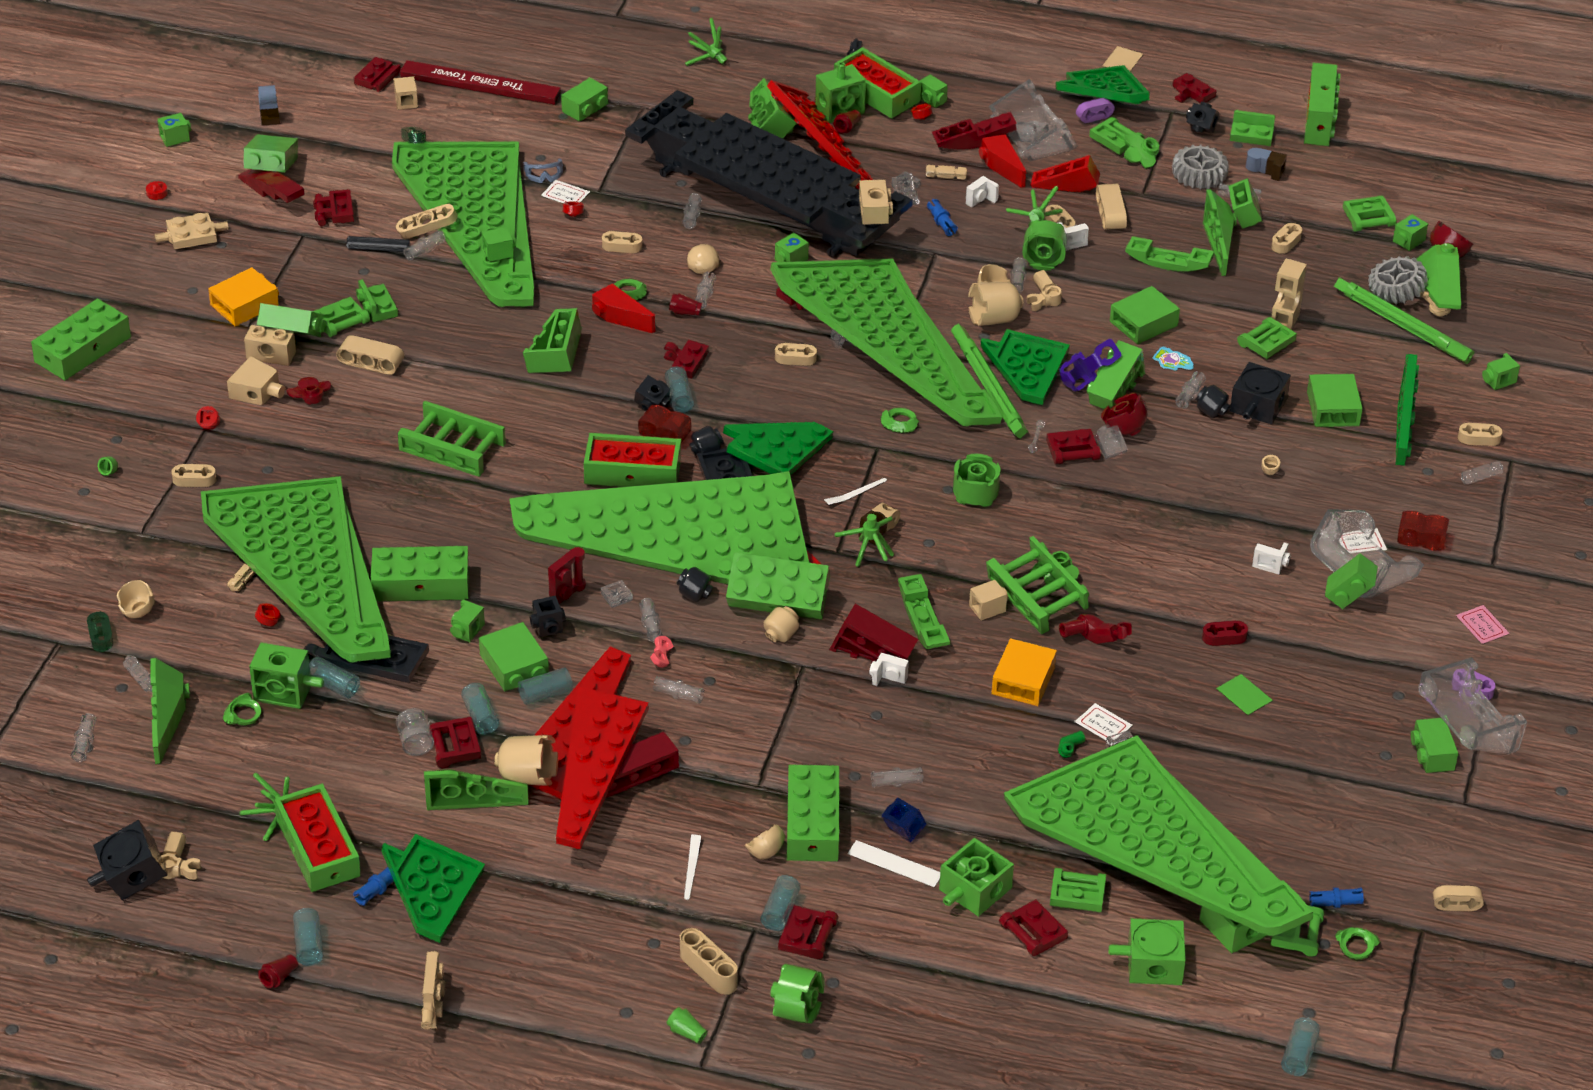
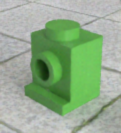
(933, 91)
(1501, 372)
(467, 621)

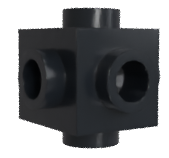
(1202, 117)
(652, 393)
(547, 616)

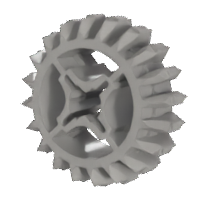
(1200, 167)
(1398, 279)

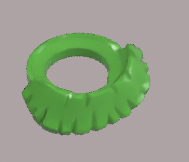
(636, 294)
(897, 426)
(243, 700)
(1370, 938)

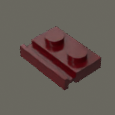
(377, 74)

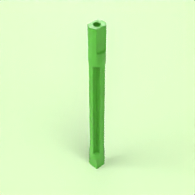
(1405, 320)
(989, 381)

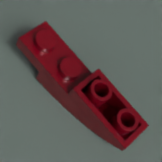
(969, 135)

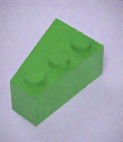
(557, 343)
(1116, 378)

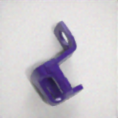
(1086, 367)

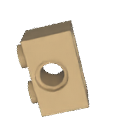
(874, 202)
(270, 345)

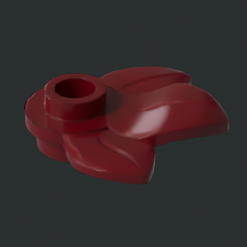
(310, 390)

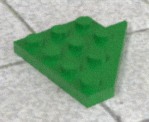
(1107, 83)
(1027, 363)
(777, 445)
(432, 883)

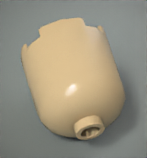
(994, 303)
(528, 759)

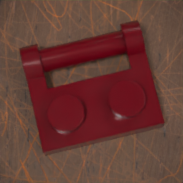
(1073, 445)
(560, 575)
(462, 738)
(1039, 923)
(800, 928)

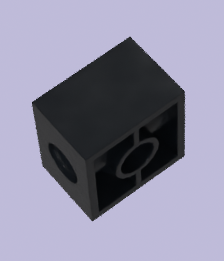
(1260, 393)
(128, 861)

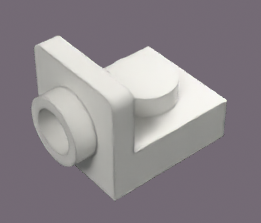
(980, 190)
(1076, 236)
(1271, 558)
(890, 668)

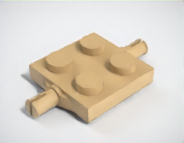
(191, 231)
(432, 991)

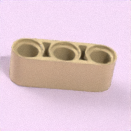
(1111, 206)
(370, 355)
(708, 961)

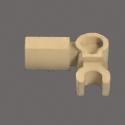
(1050, 294)
(173, 863)

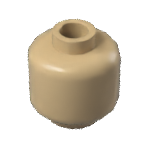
(781, 624)

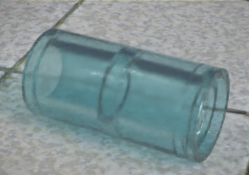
(680, 390)
(335, 677)
(545, 686)
(480, 708)
(780, 903)
(307, 936)
(1300, 1046)

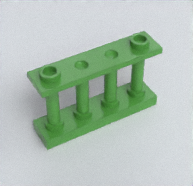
(446, 453)
(1025, 601)

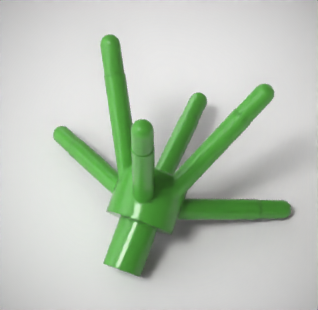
(713, 51)
(1038, 213)
(870, 531)
(267, 807)

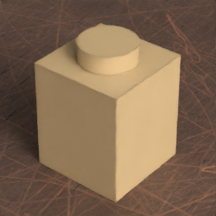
(405, 93)
(988, 599)

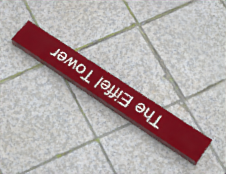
(481, 82)

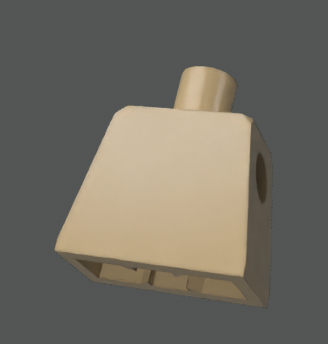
(255, 383)

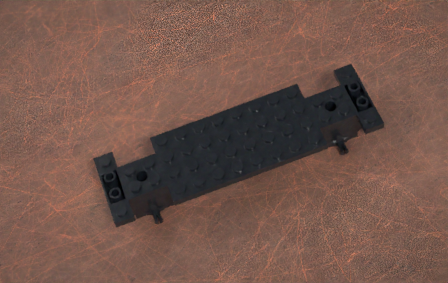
(763, 170)

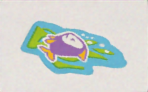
(1172, 359)

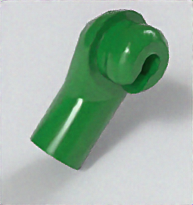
(1067, 743)

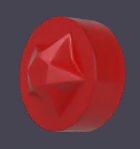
(921, 111)
(156, 190)
(573, 208)
(208, 417)
(267, 614)

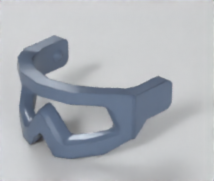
(528, 168)

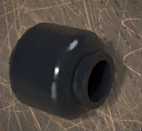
(1212, 401)
(706, 440)
(695, 584)

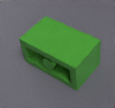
(584, 99)
(1245, 203)
(1351, 581)
(1434, 745)

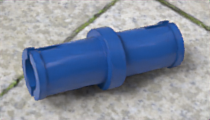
(942, 217)
(376, 885)
(1336, 897)

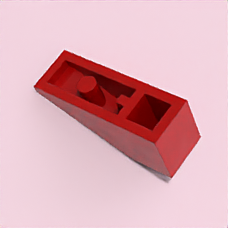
(1003, 159)
(1069, 176)
(621, 309)

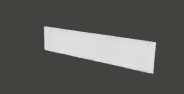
(894, 863)

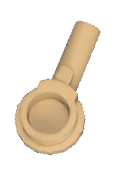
(1433, 307)

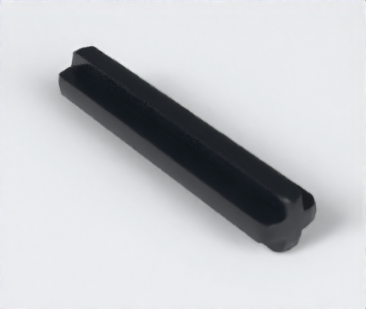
(378, 244)

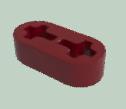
(1224, 633)

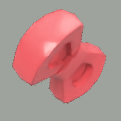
(663, 645)

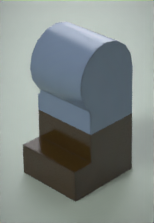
(268, 105)
(1266, 162)

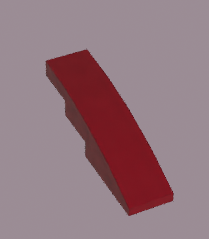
(272, 184)

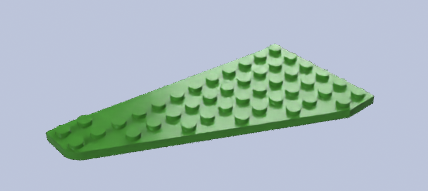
(487, 194)
(881, 316)
(671, 522)
(308, 554)
(1148, 824)

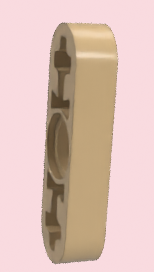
(407, 226)

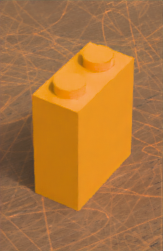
(241, 295)
(1024, 672)

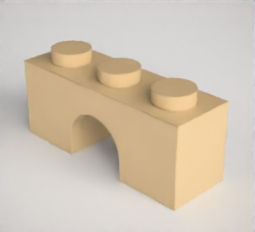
(1290, 287)

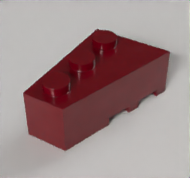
(870, 635)

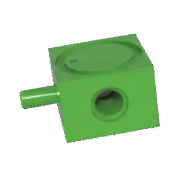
(840, 91)
(281, 675)
(975, 877)
(1229, 932)
(1154, 951)

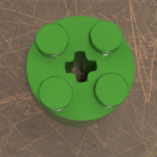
(1044, 244)
(976, 480)
(797, 993)

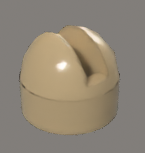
(1270, 464)

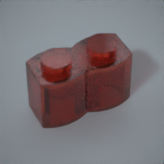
(664, 424)
(1423, 530)

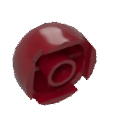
(1443, 234)
(1128, 413)

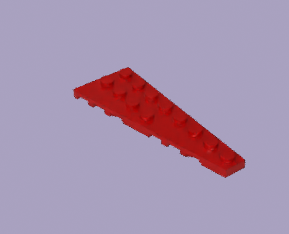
(806, 115)
(603, 677)
(598, 745)

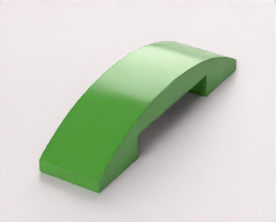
(1143, 250)
(921, 613)

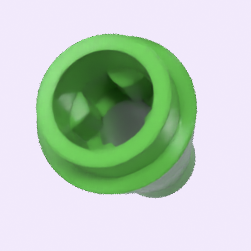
(686, 1025)

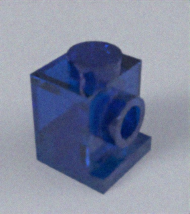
(904, 819)

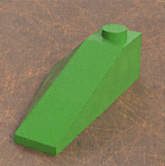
(768, 112)
(1219, 224)
(1443, 275)
(167, 705)
(467, 790)

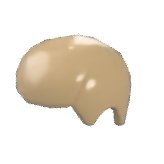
(703, 259)
(992, 273)
(135, 599)
(767, 843)

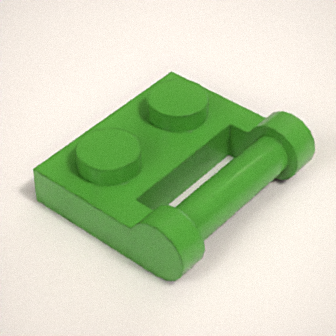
(1111, 135)
(1368, 208)
(342, 315)
(1269, 343)
(1077, 890)
(1291, 940)

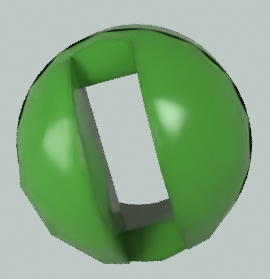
(106, 464)

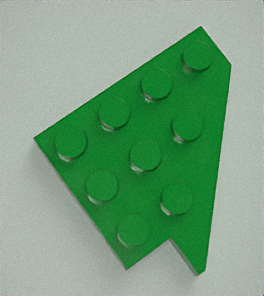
(1405, 405)

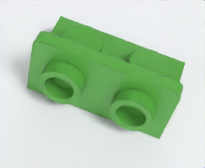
(1252, 128)
(376, 301)

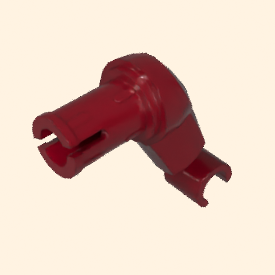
(1095, 629)

